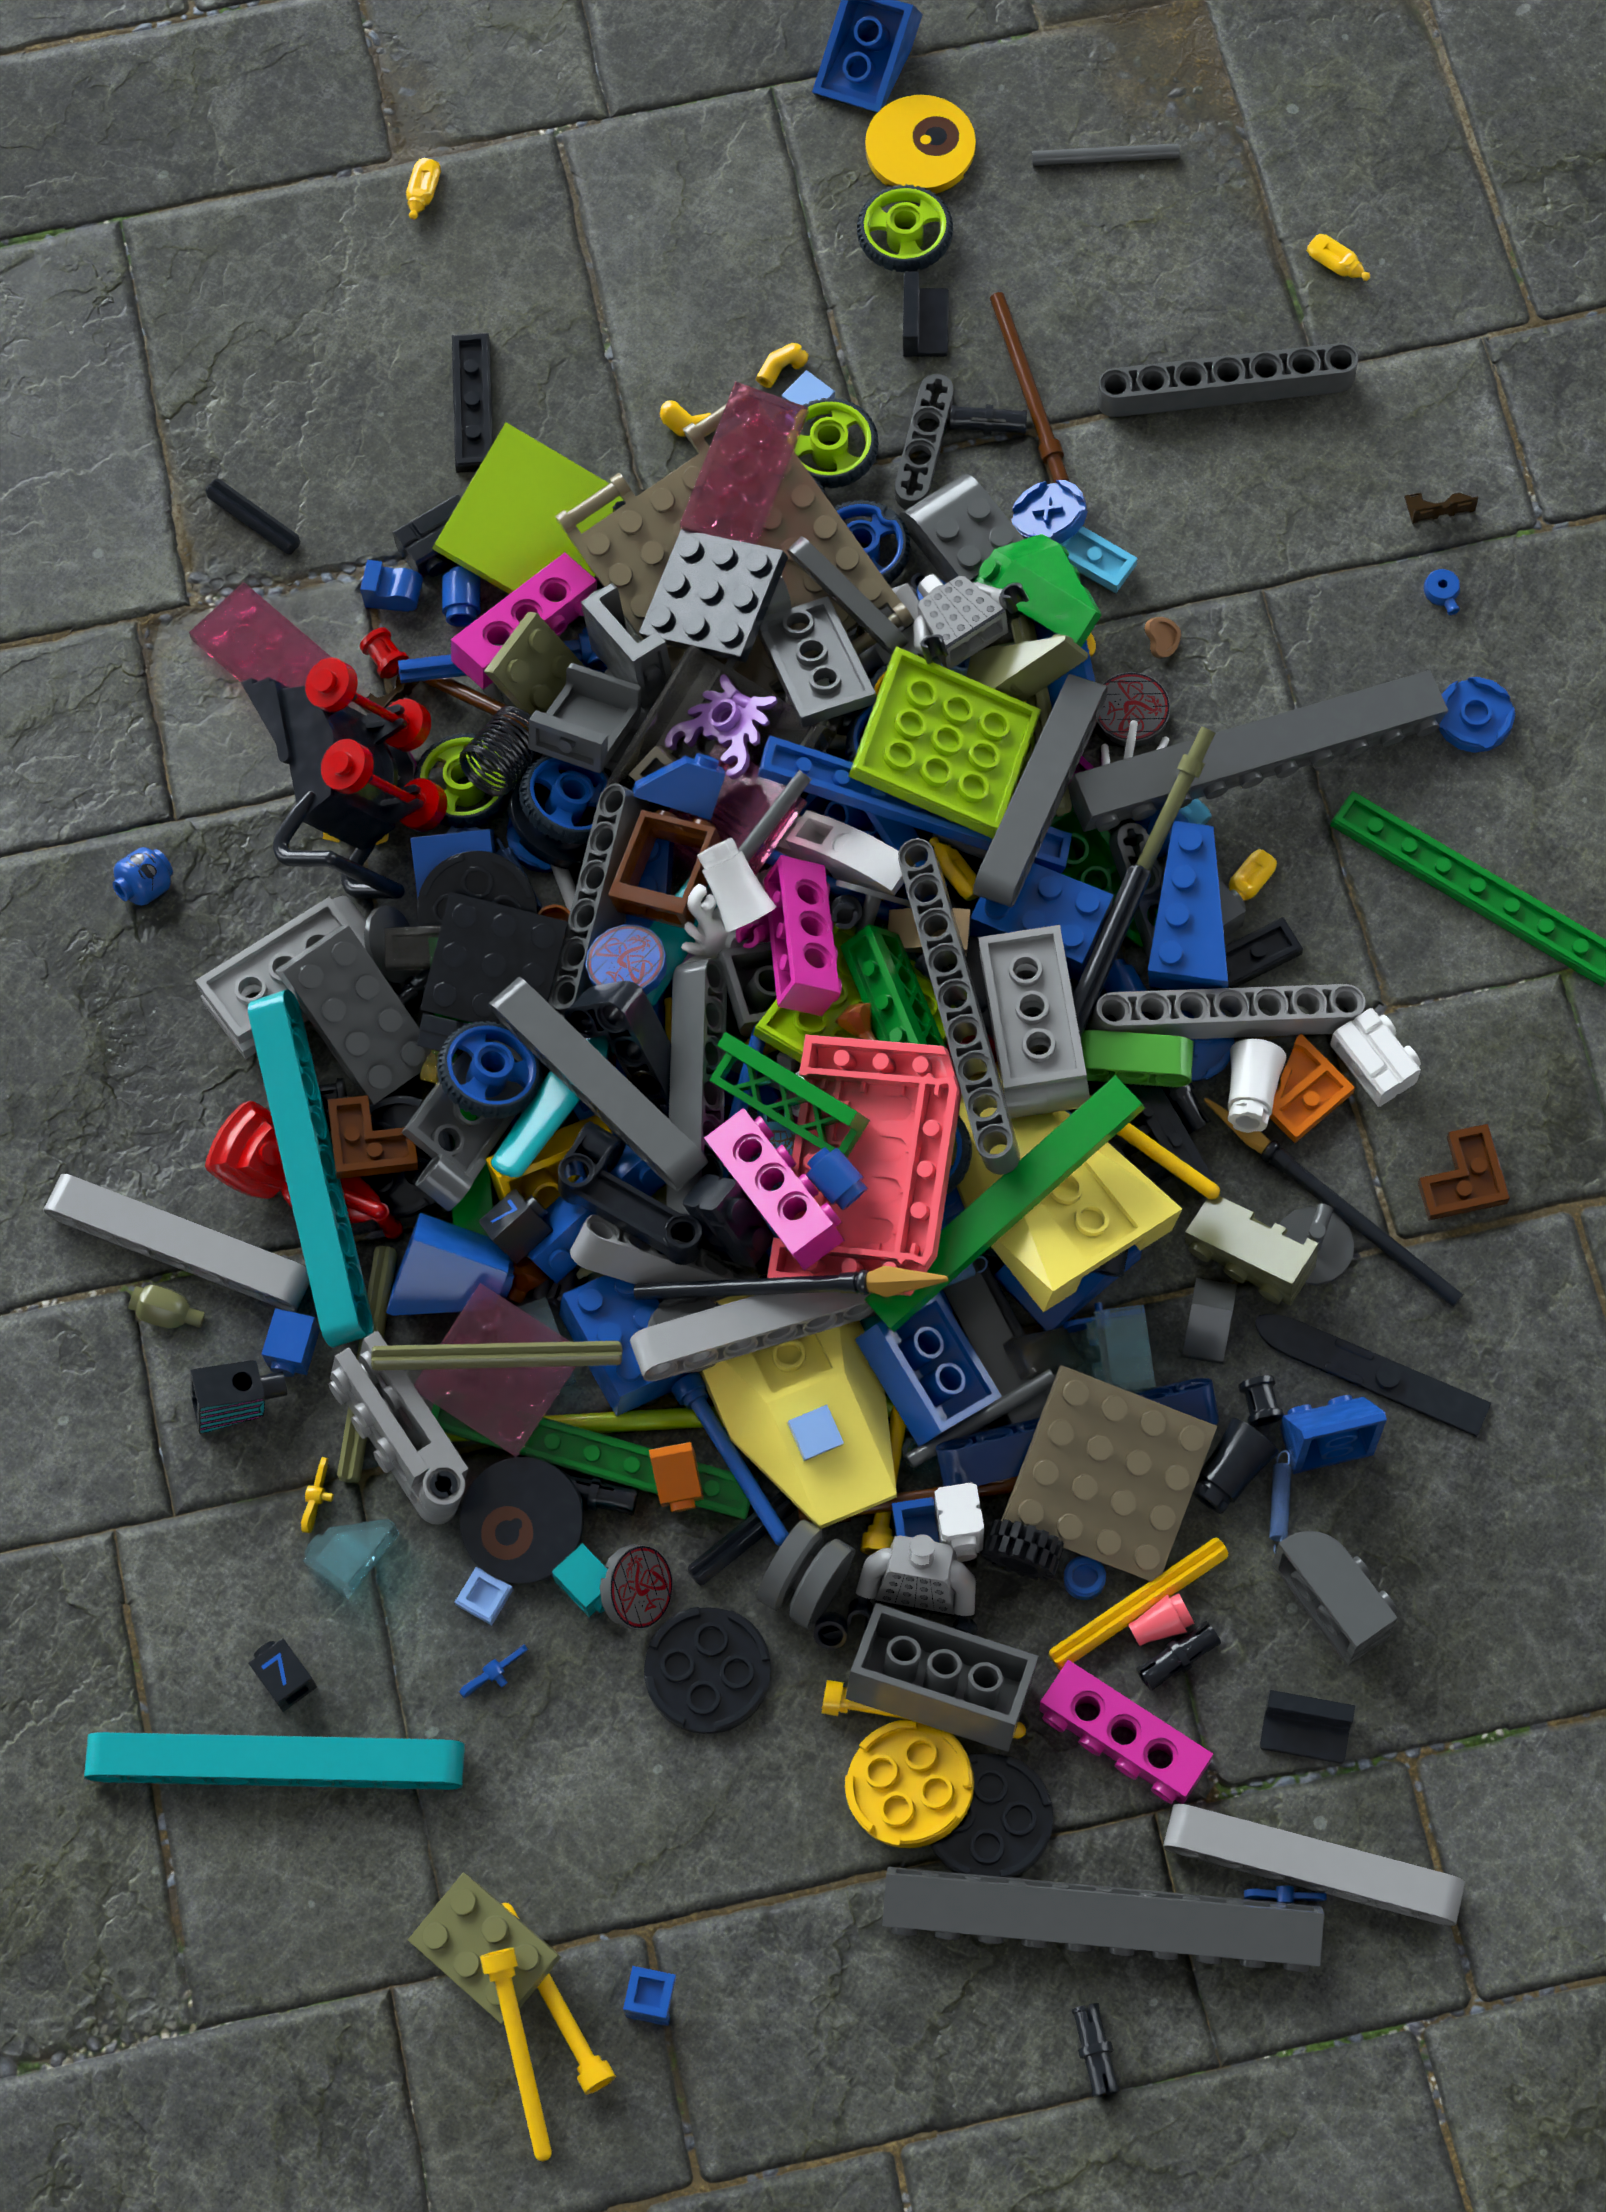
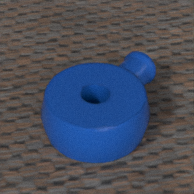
(1446, 595)

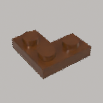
(363, 1151)
(1474, 1183)

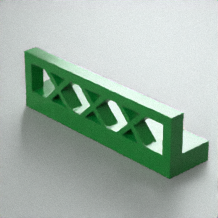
(891, 987)
(787, 1081)

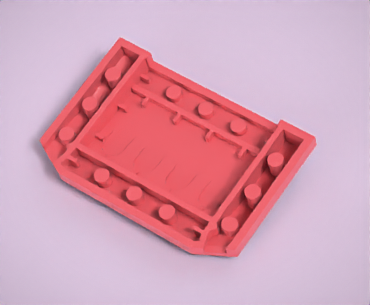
(902, 1153)

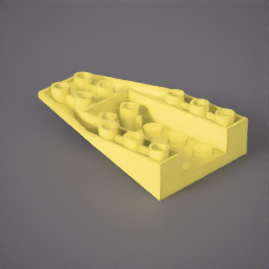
(1081, 1222)
(773, 1385)

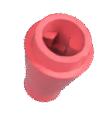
(1162, 1620)

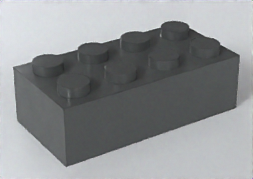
(356, 1013)
(941, 1677)

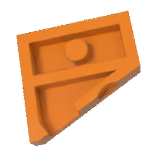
(1307, 1090)

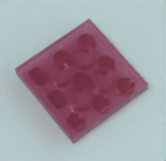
(496, 1401)

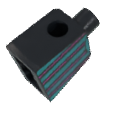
(232, 1394)

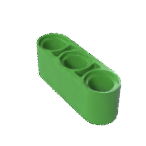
(1137, 1058)

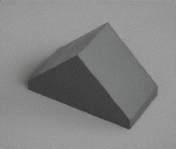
(1209, 1320)

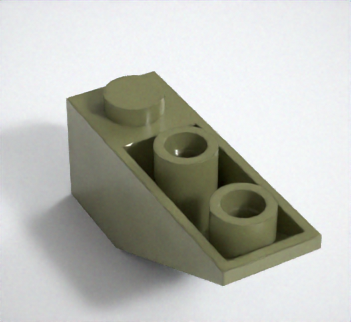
(1027, 666)

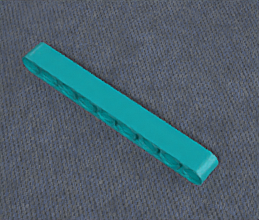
(310, 1168)
(274, 1761)

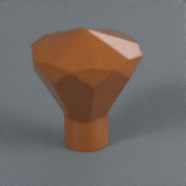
(857, 1020)
(526, 1277)

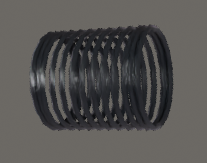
(503, 758)

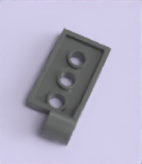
(799, 674)
(453, 1173)

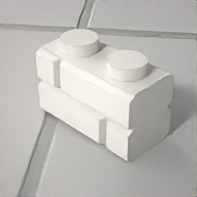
(1376, 1056)
(960, 1519)

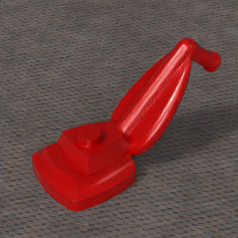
(250, 1162)

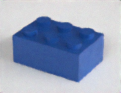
(1050, 901)
(609, 1312)

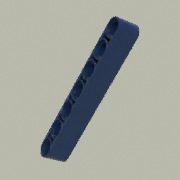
(1002, 1450)

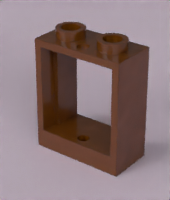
(651, 904)

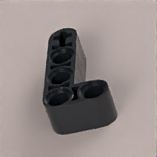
(634, 1033)

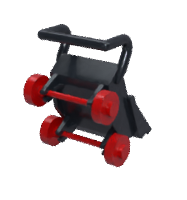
(345, 770)

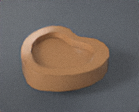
(1163, 636)

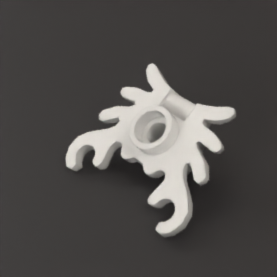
(710, 933)

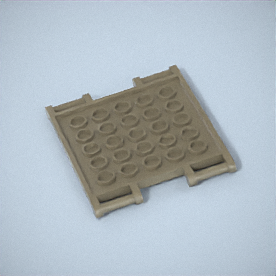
(639, 538)

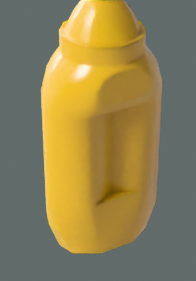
(422, 185)
(1336, 257)
(955, 869)
(1253, 874)

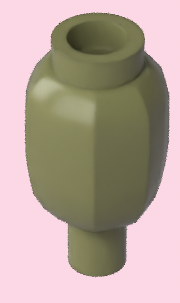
(164, 1307)

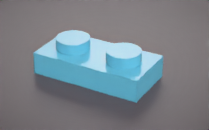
(1099, 559)

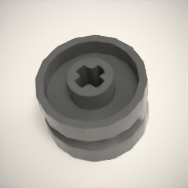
(805, 1574)

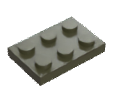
(532, 665)
(475, 1923)

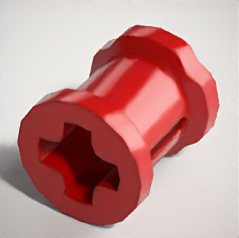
(383, 652)

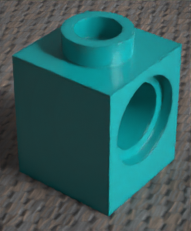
(581, 1579)

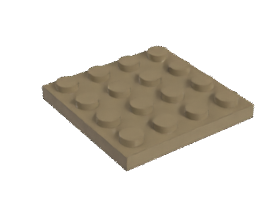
(1110, 1473)

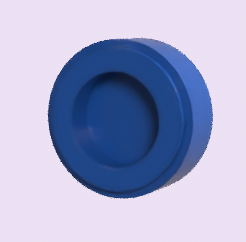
(1084, 1578)

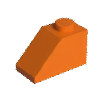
(676, 1476)

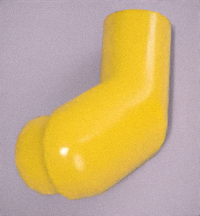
(777, 360)
(677, 418)

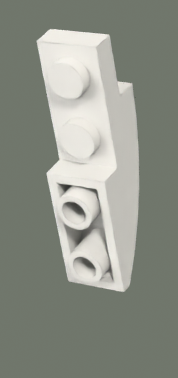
(844, 851)

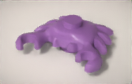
(728, 719)

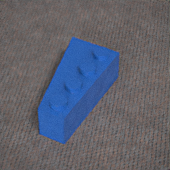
(1189, 922)

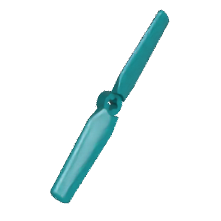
(554, 1098)

